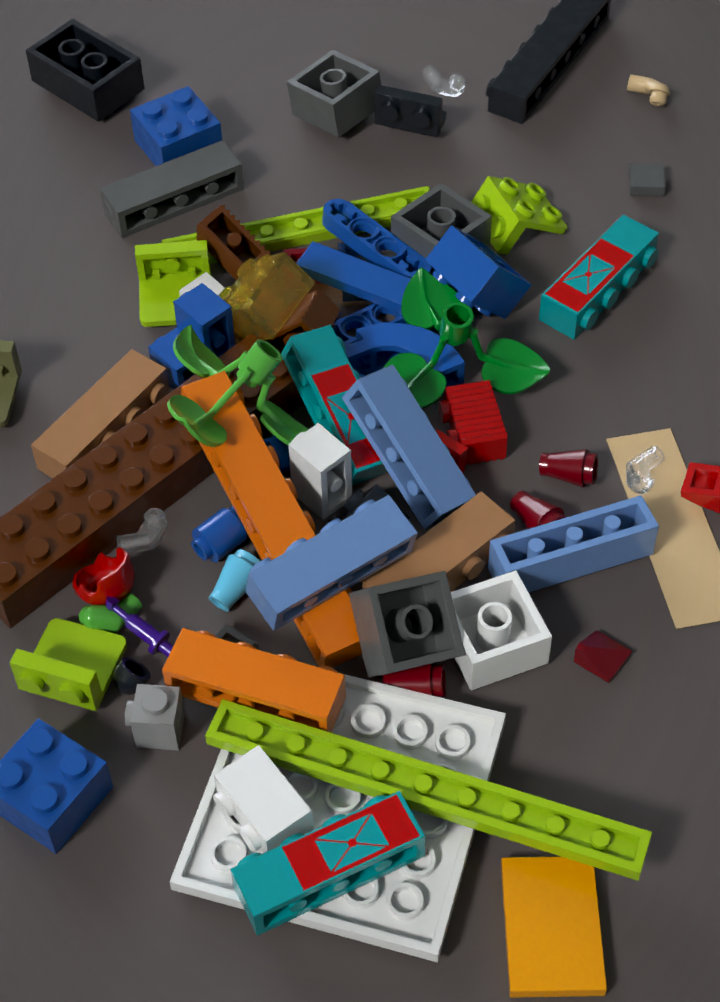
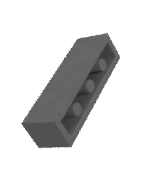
(172, 188)

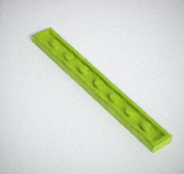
(307, 226)

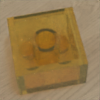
(266, 295)

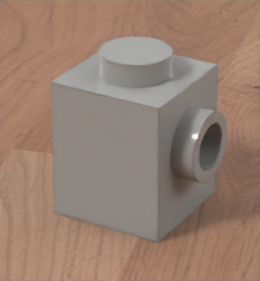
(156, 716)

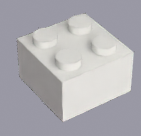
(499, 630)

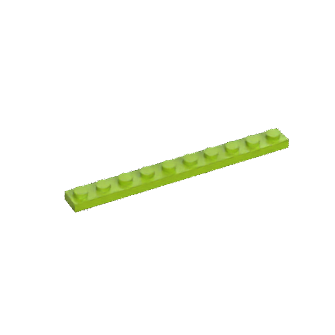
(433, 789)

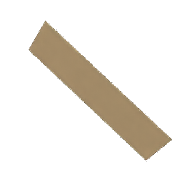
(685, 548)

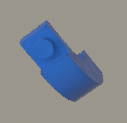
(382, 341)

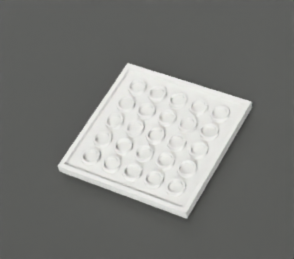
(410, 905)

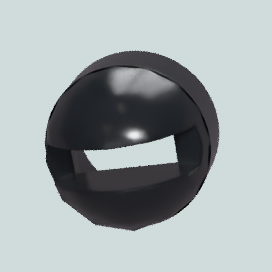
(129, 674)

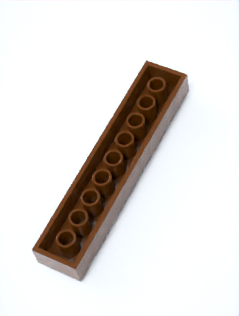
(107, 494)

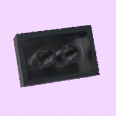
(85, 69)

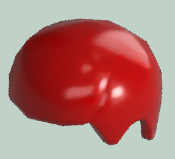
(105, 578)

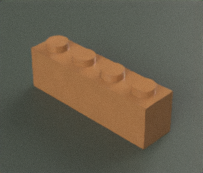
(104, 409)
(454, 545)

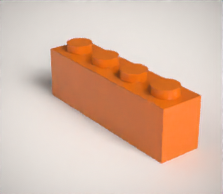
(240, 673)

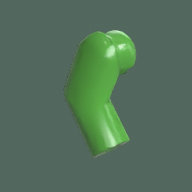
(101, 618)

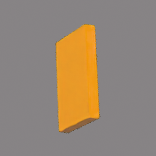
(552, 928)

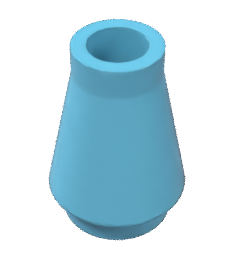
(232, 580)

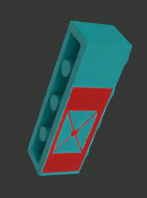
(598, 277)
(322, 377)
(328, 861)

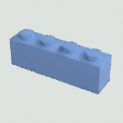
(408, 446)
(576, 544)
(330, 561)

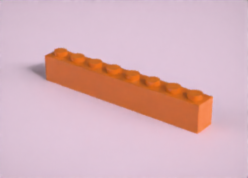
(271, 511)

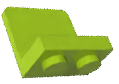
(514, 209)
(163, 272)
(70, 663)

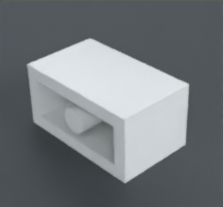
(320, 470)
(261, 801)

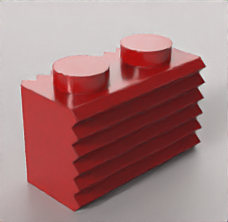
(474, 420)

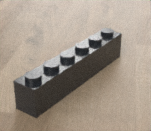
(545, 57)

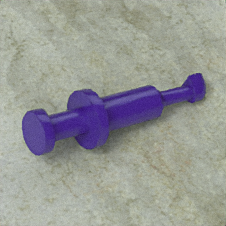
(154, 638)

